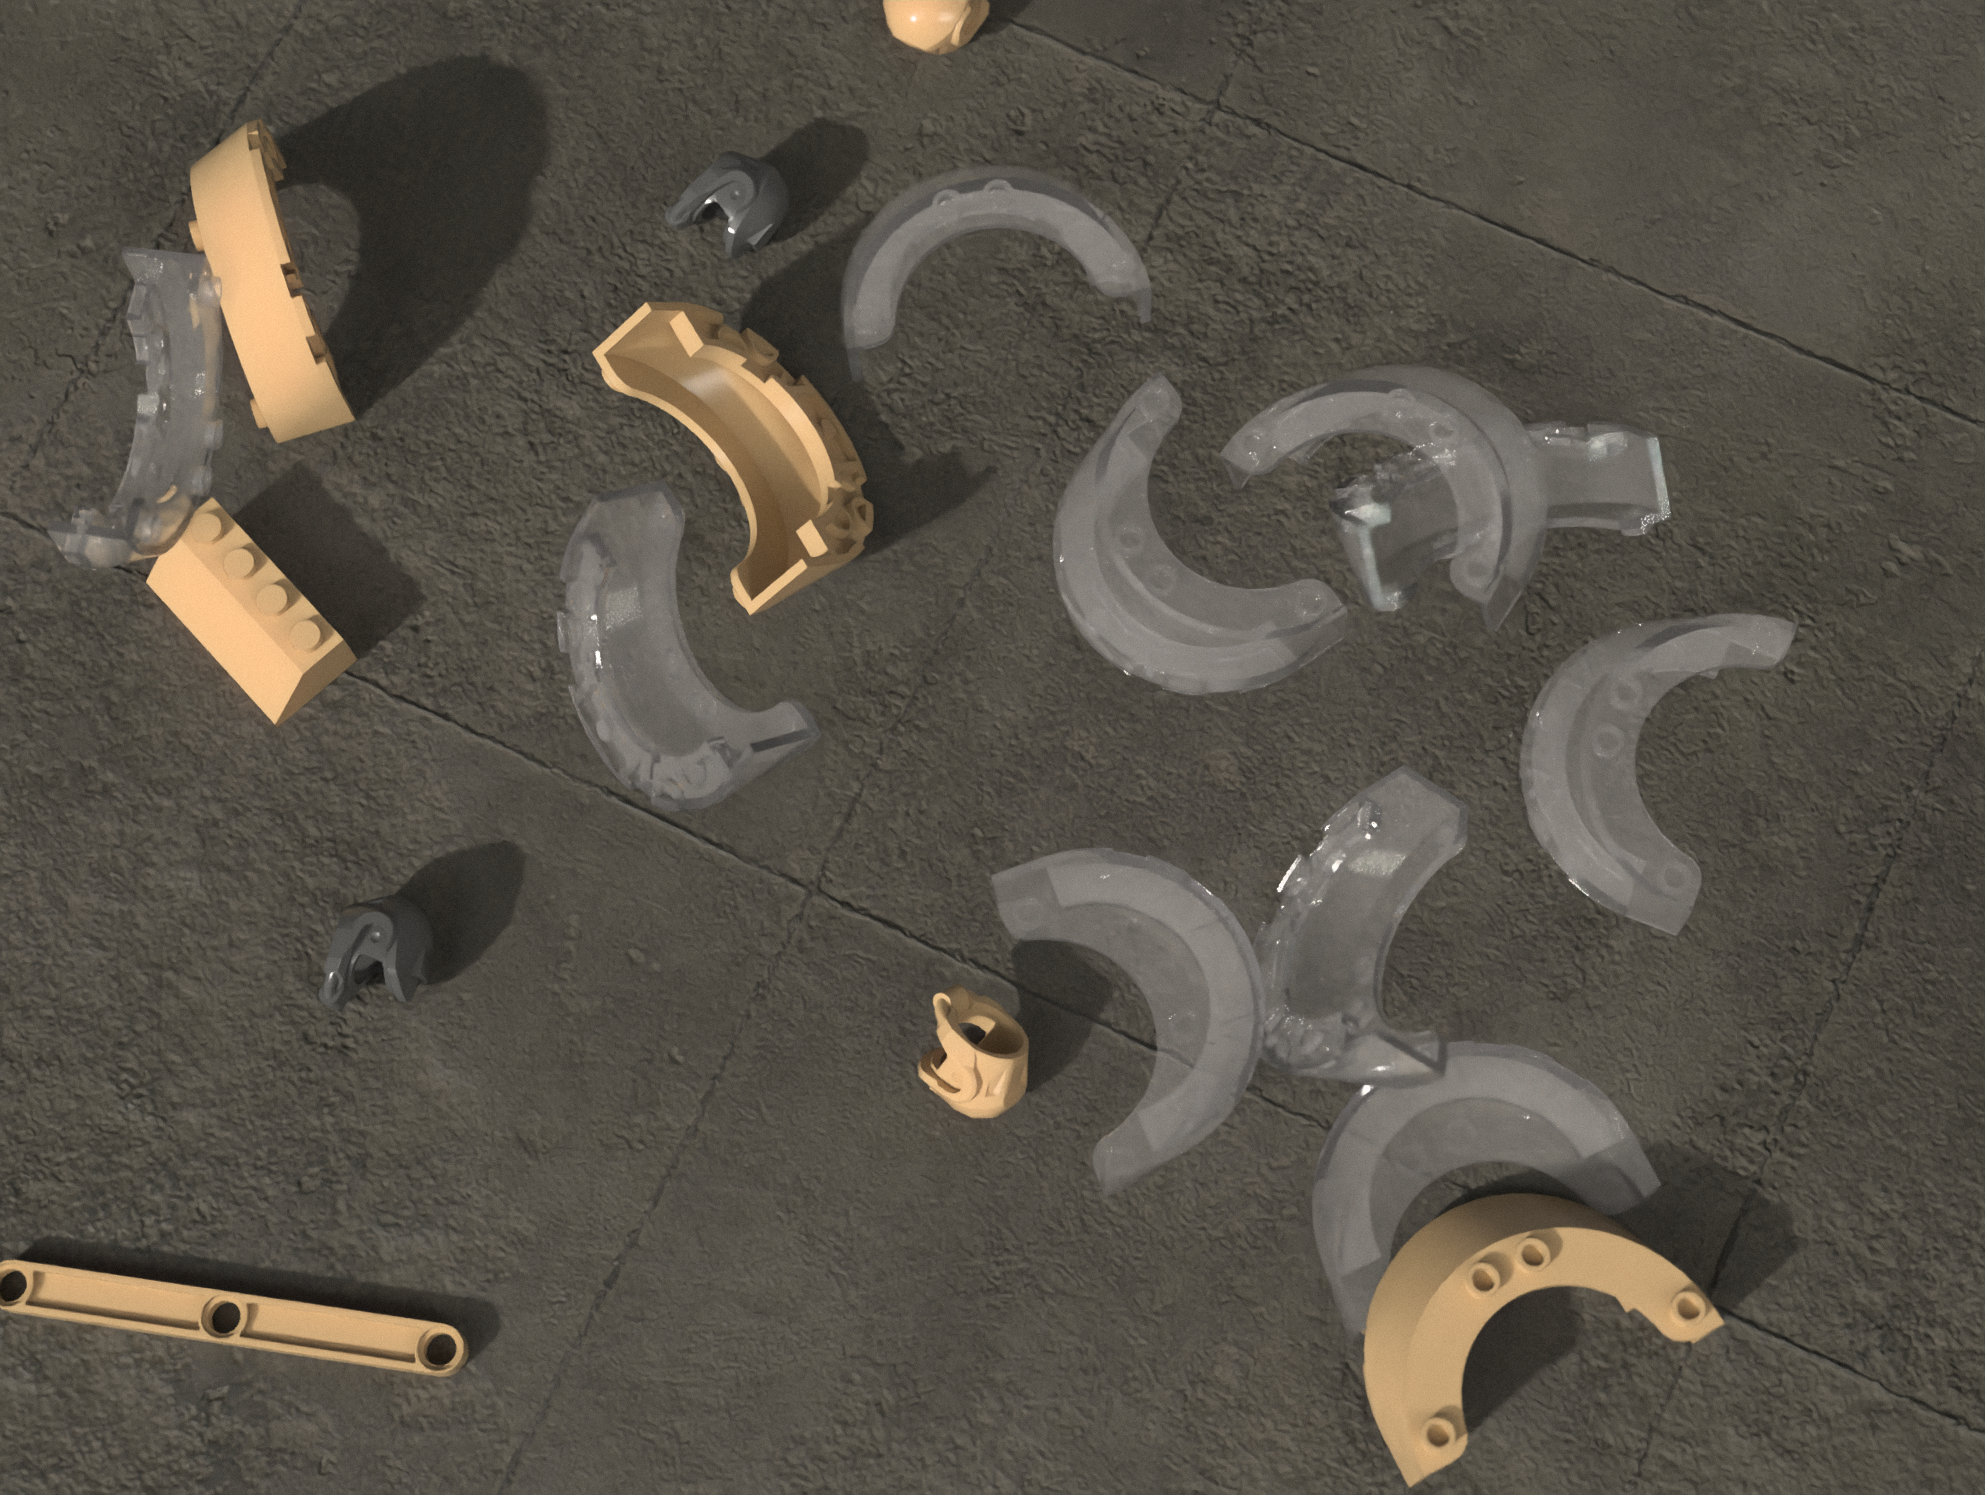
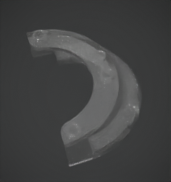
(970, 202)
(177, 423)
(1455, 425)
(1409, 517)
(1144, 603)
(635, 674)
(1583, 752)
(1335, 929)
(1189, 966)
(1487, 1108)

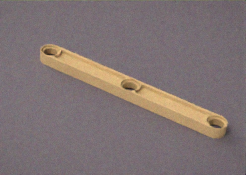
(263, 1322)

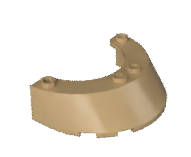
(252, 255)
(765, 431)
(1469, 1268)

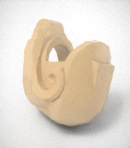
(935, 24)
(980, 1077)

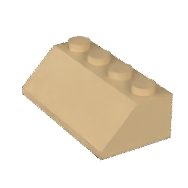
(249, 614)

